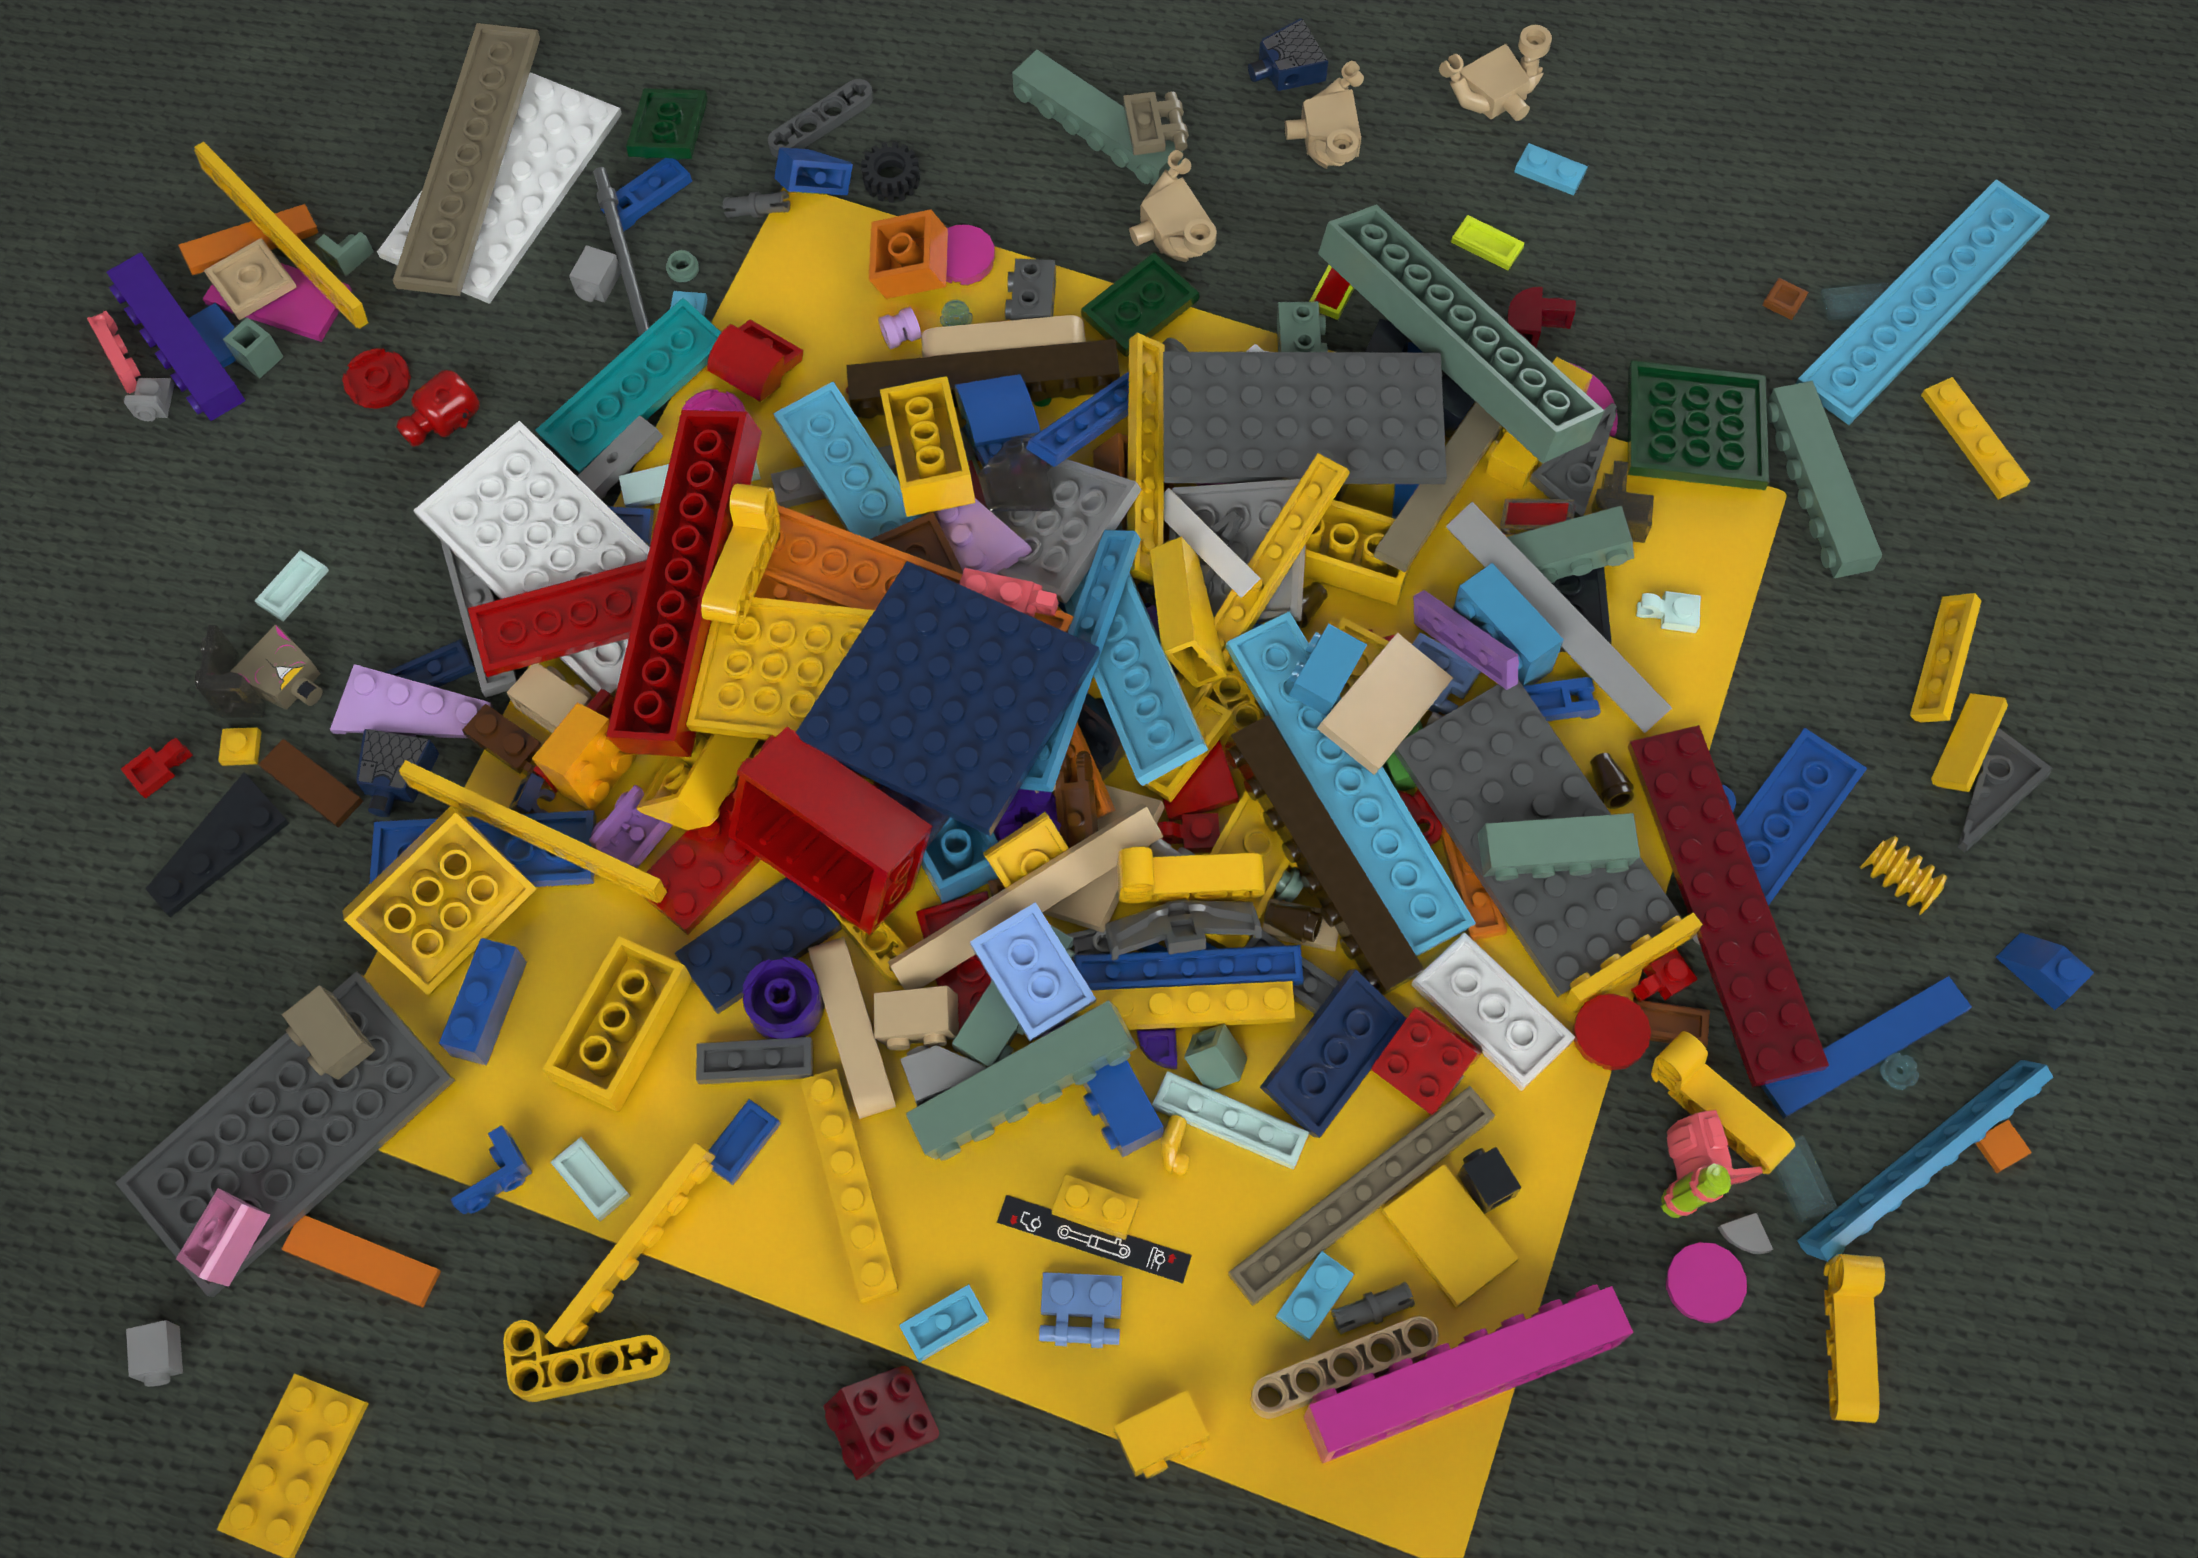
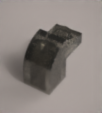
(1636, 507)

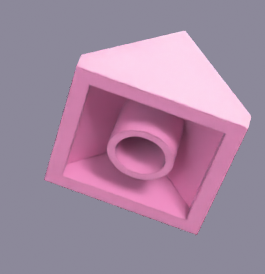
(222, 1238)

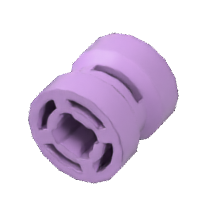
(899, 327)

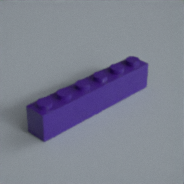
(175, 336)

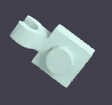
(1675, 610)

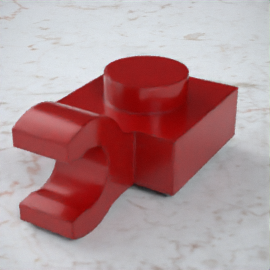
(152, 768)
(1196, 832)
(1665, 975)

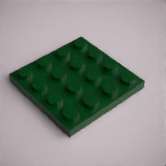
(1697, 425)

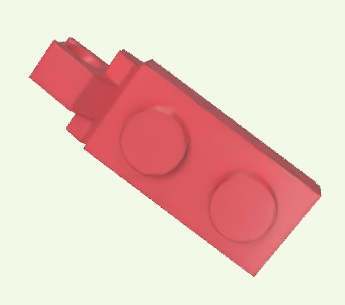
(114, 347)
(1012, 592)

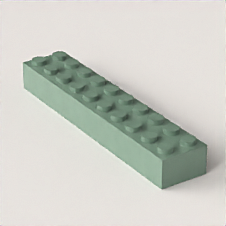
(1474, 342)

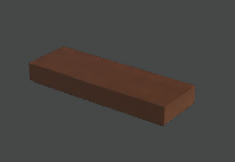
(310, 783)

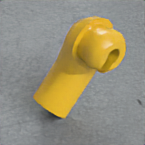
(1170, 1145)

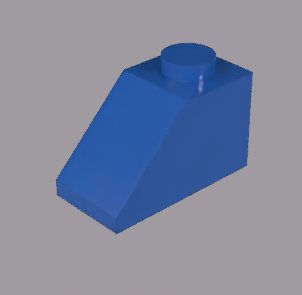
(812, 172)
(2045, 968)

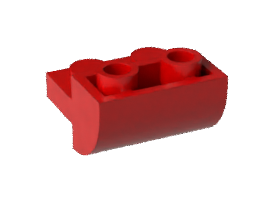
(752, 359)

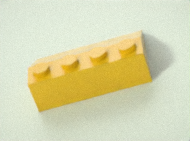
(438, 900)

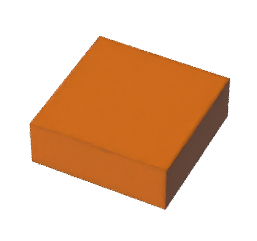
(2003, 1146)

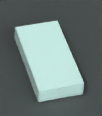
(291, 585)
(590, 1179)

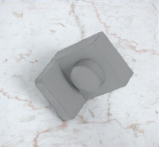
(151, 398)

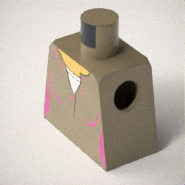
(280, 671)

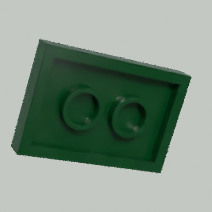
(667, 123)
(1140, 302)

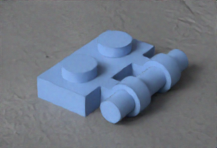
(1462, 672)
(1080, 1297)

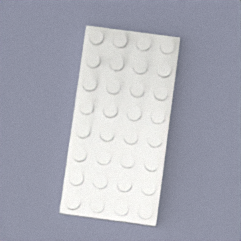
(545, 154)
(533, 525)

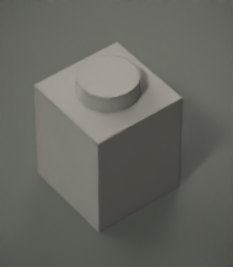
(595, 274)
(154, 1352)

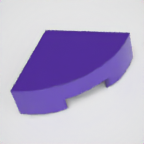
(1159, 1046)

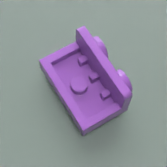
(627, 832)

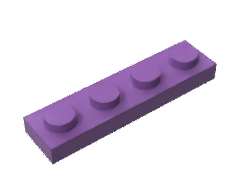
(1466, 639)

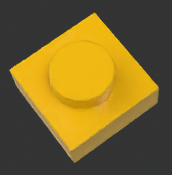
(239, 746)

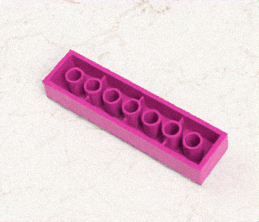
(1466, 1374)

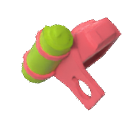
(1701, 1164)

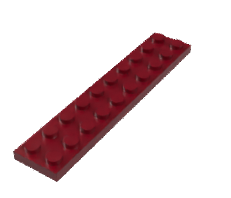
(1726, 896)

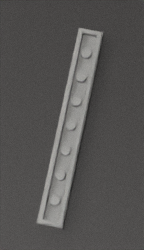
(1580, 638)

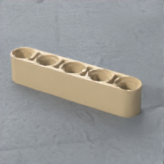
(1002, 335)
(852, 1028)
(1357, 1352)

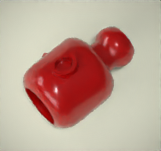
(439, 406)

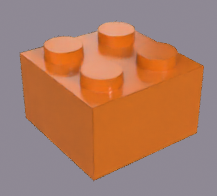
(908, 254)

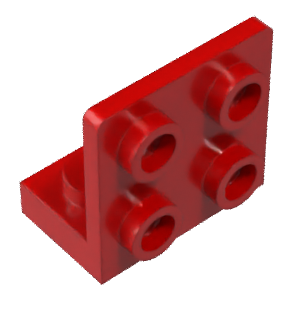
(1425, 1059)

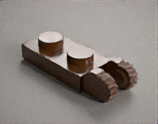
(503, 739)
(1076, 800)

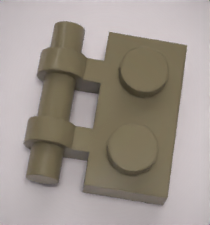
(1145, 125)

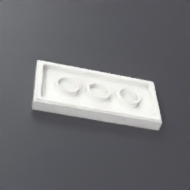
(1493, 1011)

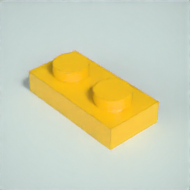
(1095, 1207)

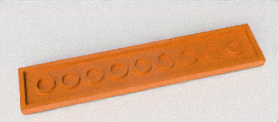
(851, 563)

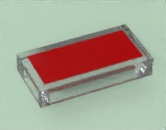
(1530, 514)

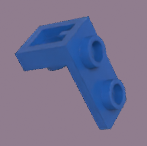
(509, 1177)

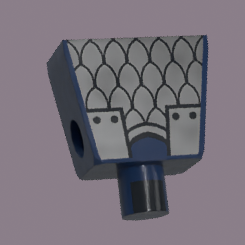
(1290, 58)
(380, 763)

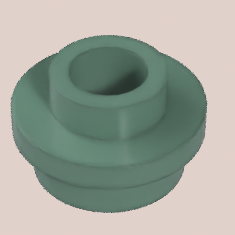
(679, 259)
(1289, 885)

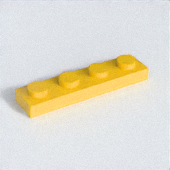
(1975, 438)
(1945, 658)
(1644, 951)

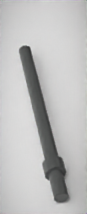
(608, 201)

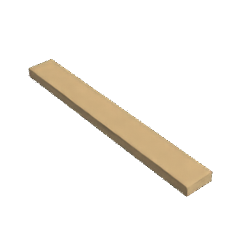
(1044, 886)

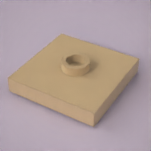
(250, 279)

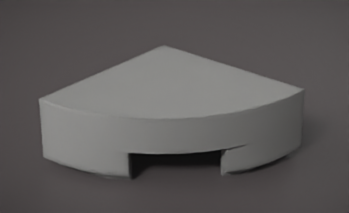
(1747, 1234)

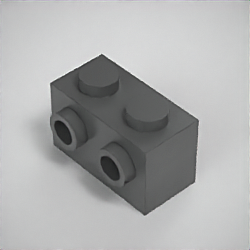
(1032, 289)

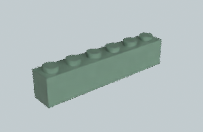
(1086, 113)
(1822, 480)
(1021, 1081)

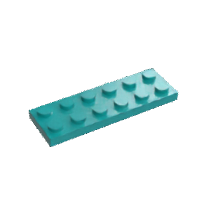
(631, 385)

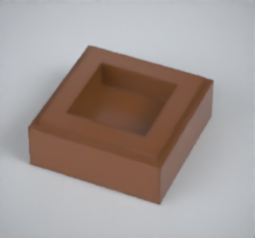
(1785, 298)

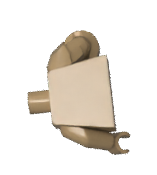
(1497, 79)
(1330, 121)
(1174, 216)

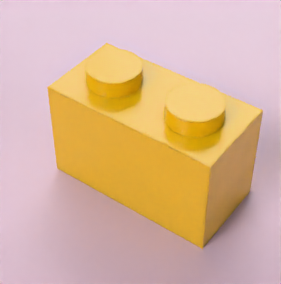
(1162, 1434)

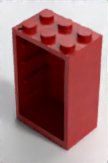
(827, 830)

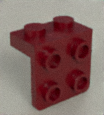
(880, 1420)

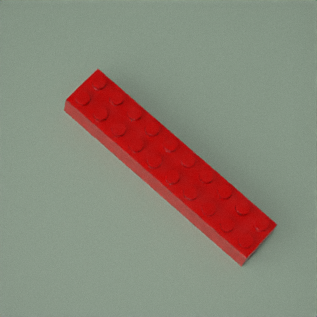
(668, 627)

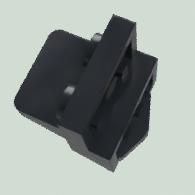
(1100, 735)

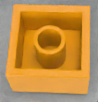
(582, 758)

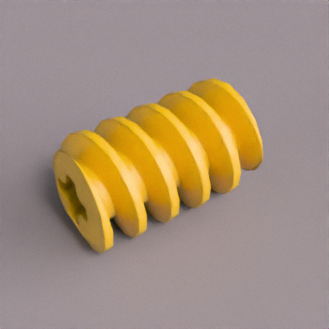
(1905, 873)

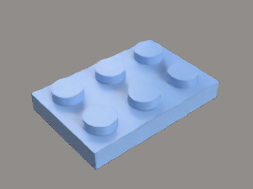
(1032, 972)

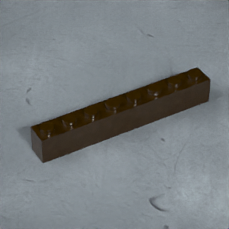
(1046, 371)
(1322, 856)

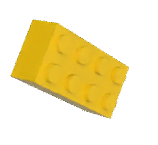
(927, 446)
(1344, 549)
(618, 1023)

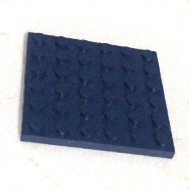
(948, 697)

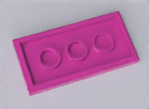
(300, 311)

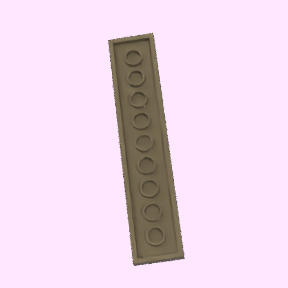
(467, 160)

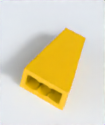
(1186, 613)

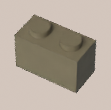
(327, 1033)

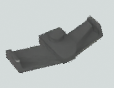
(1181, 925)

